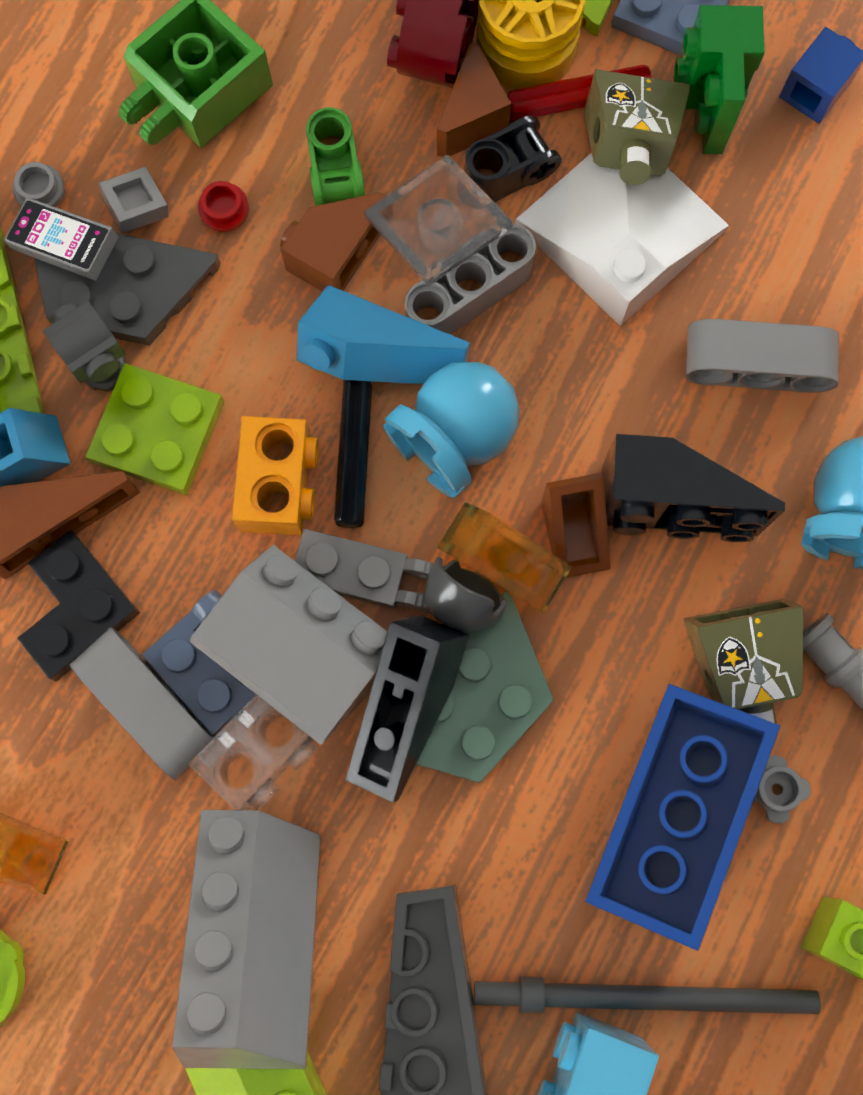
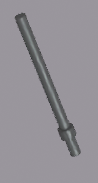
(533, 995)

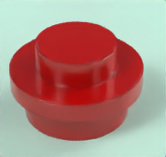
(223, 206)

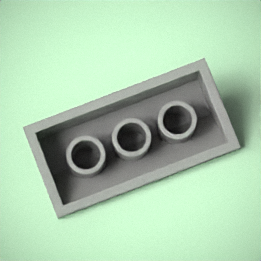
(248, 944)

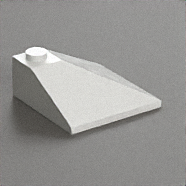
(621, 237)

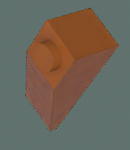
(44, 511)

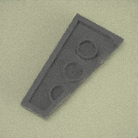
(430, 1008)

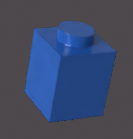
(822, 74)

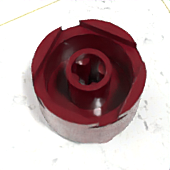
(433, 38)

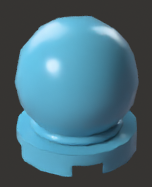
(458, 421)
(840, 505)

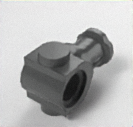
(86, 345)

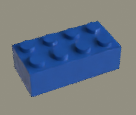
(683, 816)

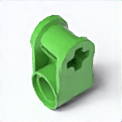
(335, 167)

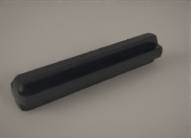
(353, 454)

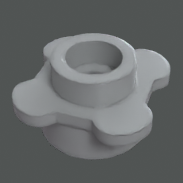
(792, 790)

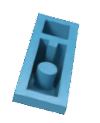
(371, 342)
(30, 447)

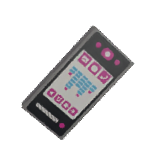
(61, 238)

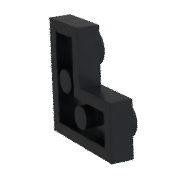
(87, 606)

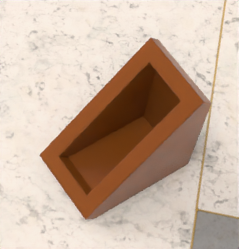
(474, 106)
(578, 523)

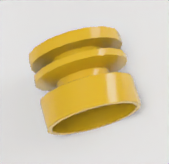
(529, 39)

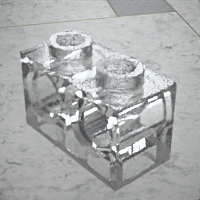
(247, 738)

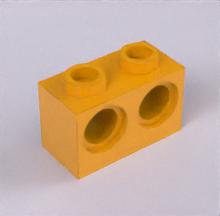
(261, 476)

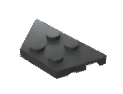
(136, 288)

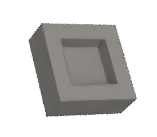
(133, 200)

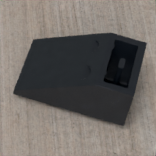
(678, 490)

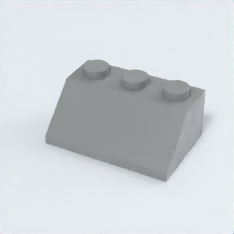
(293, 643)

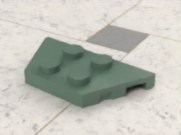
(491, 703)

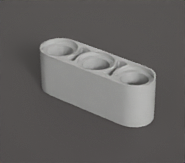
(487, 267)
(762, 355)
(142, 702)

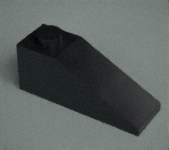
(405, 703)

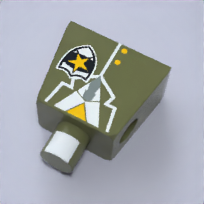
(634, 123)
(750, 655)

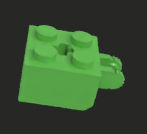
(195, 71)

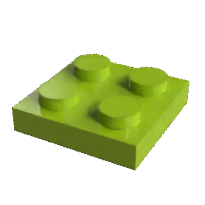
(155, 429)

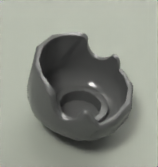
(462, 598)

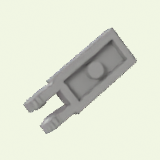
(362, 570)

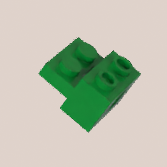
(719, 65)

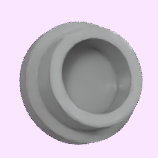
(38, 183)

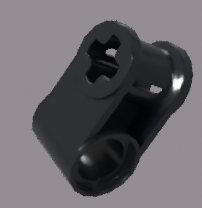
(515, 156)

